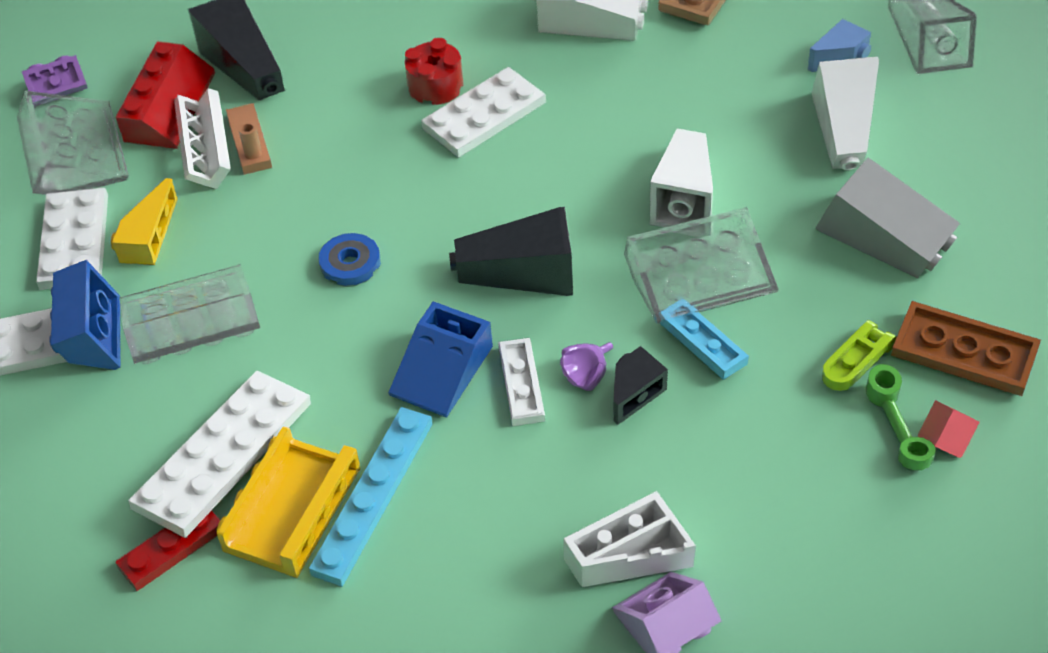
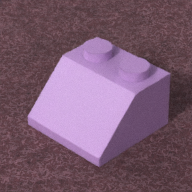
(668, 613)

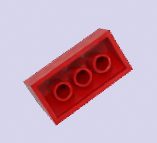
(149, 108)

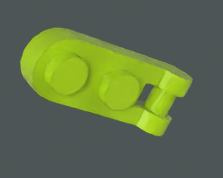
(856, 356)

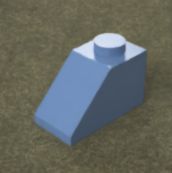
(840, 43)

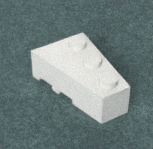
(629, 544)

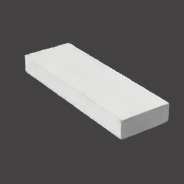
(521, 382)

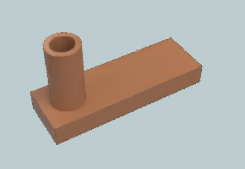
(248, 138)

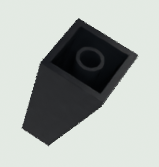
(235, 45)
(518, 255)

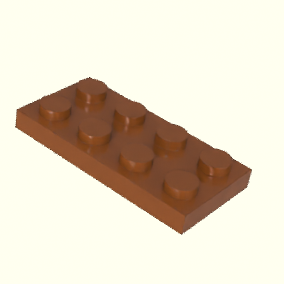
(966, 348)

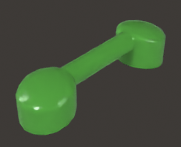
(883, 390)

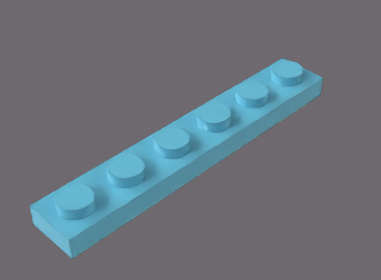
(370, 497)

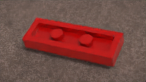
(164, 551)

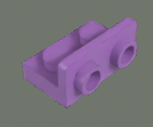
(58, 77)

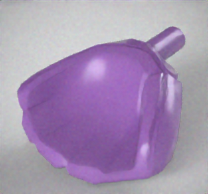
(584, 364)

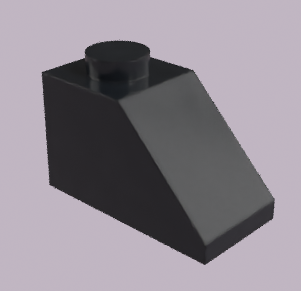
(637, 382)

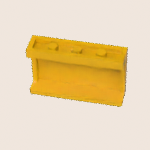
(287, 503)

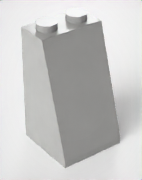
(888, 221)

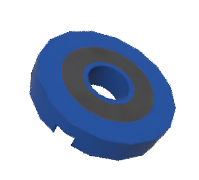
(346, 246)

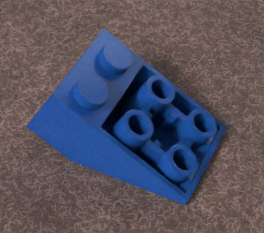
(441, 358)

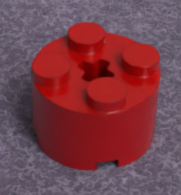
(434, 71)

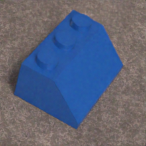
(85, 317)

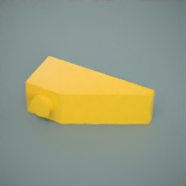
(145, 226)

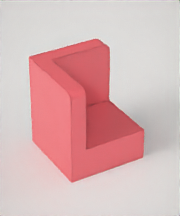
(948, 429)

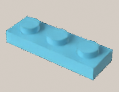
(708, 344)

